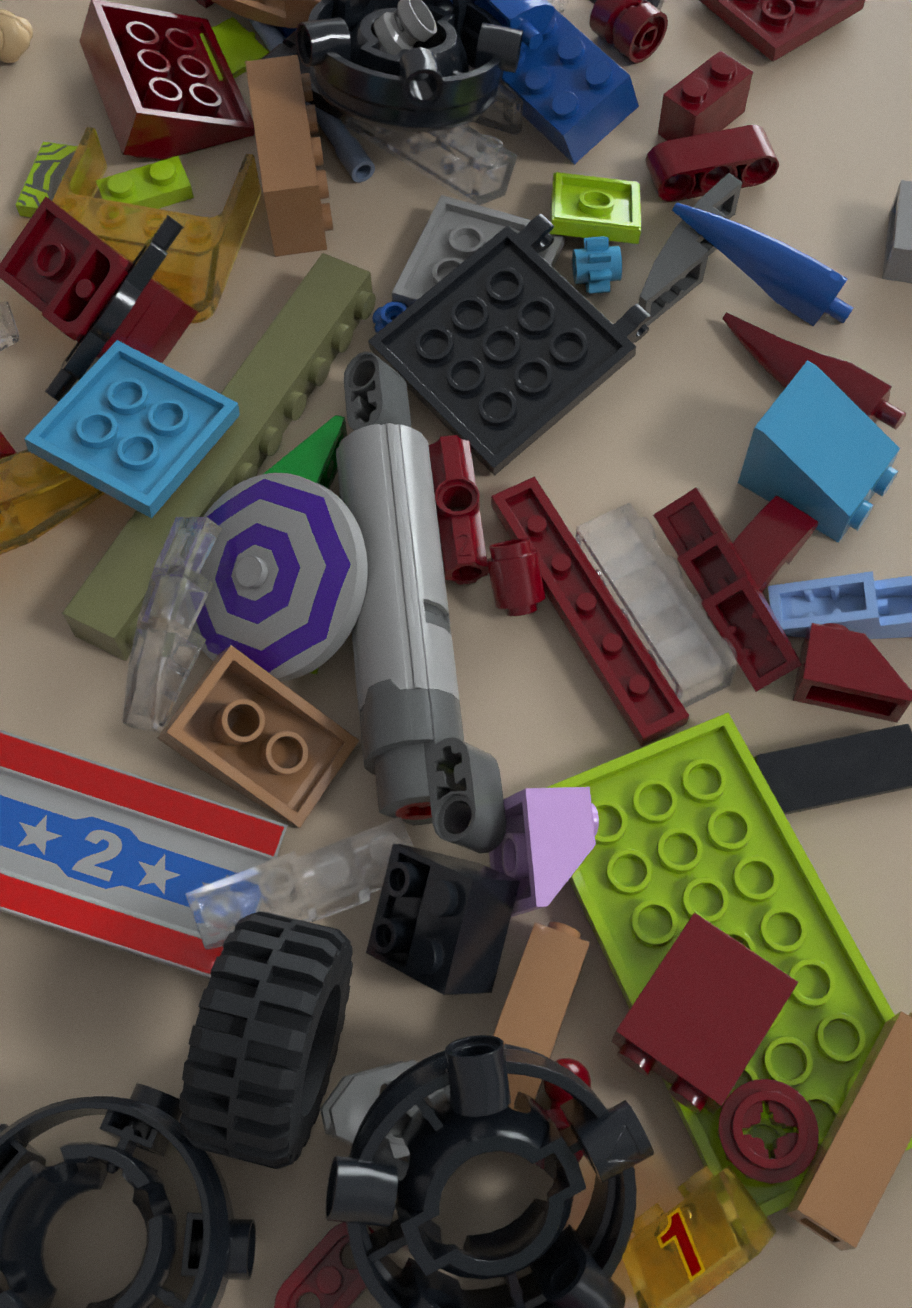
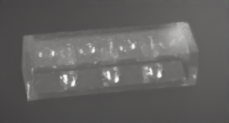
(658, 604)

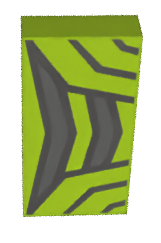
(44, 176)

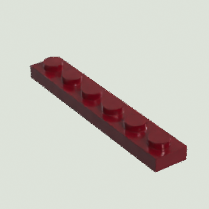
(592, 614)

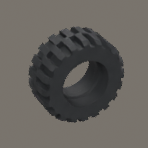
(266, 1039)

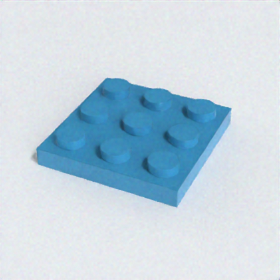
(133, 428)

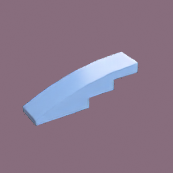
(853, 600)

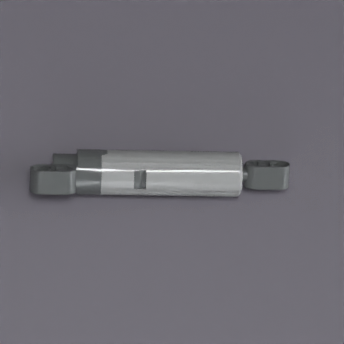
(404, 629)

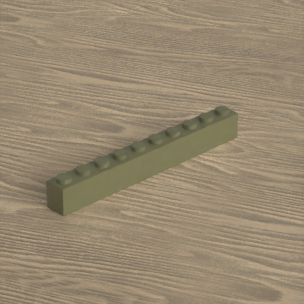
(270, 394)

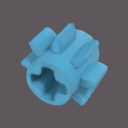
(597, 264)

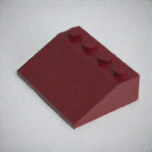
(161, 81)

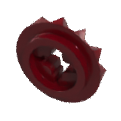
(786, 1109)

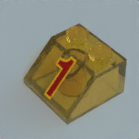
(696, 1242)

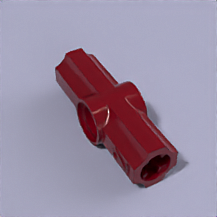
(459, 531)

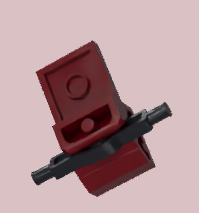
(95, 290)

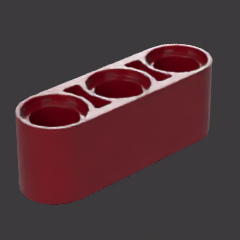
(696, 163)

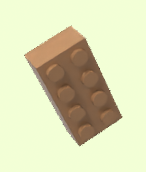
(289, 155)

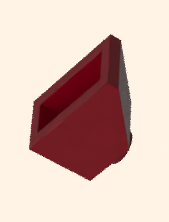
(849, 675)

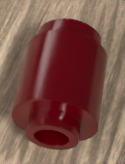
(515, 576)

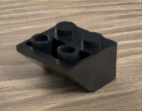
(442, 920)

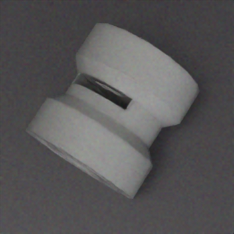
(405, 26)

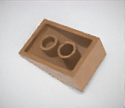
(259, 737)

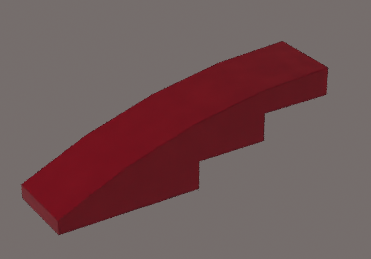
(727, 589)

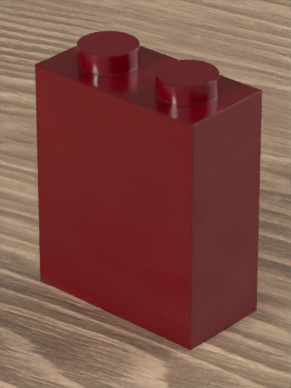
(702, 1015)

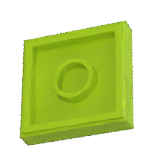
(595, 207)

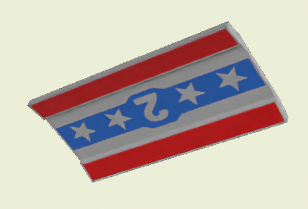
(117, 852)

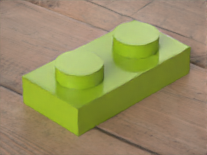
(149, 185)

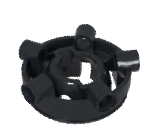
(419, 86)
(473, 1119)
(33, 1193)

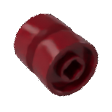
(630, 25)

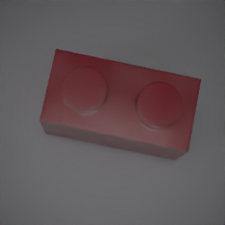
(705, 98)

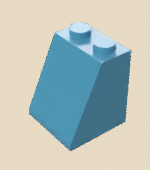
(819, 454)

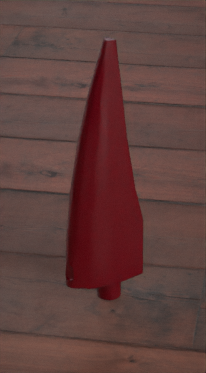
(785, 359)

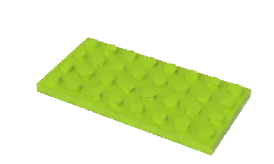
(703, 834)

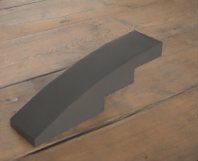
(685, 254)

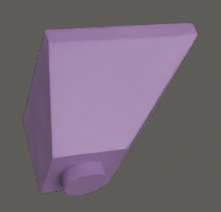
(545, 841)

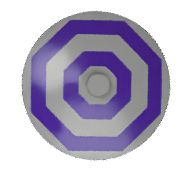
(282, 574)

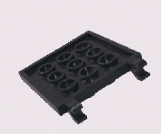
(506, 345)

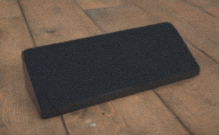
(839, 769)

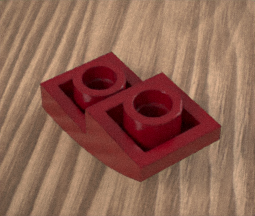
(773, 539)

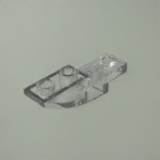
(299, 886)

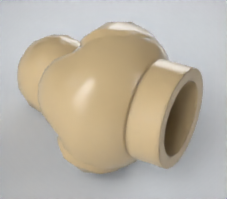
(14, 36)

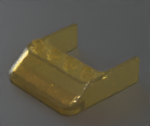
(202, 251)

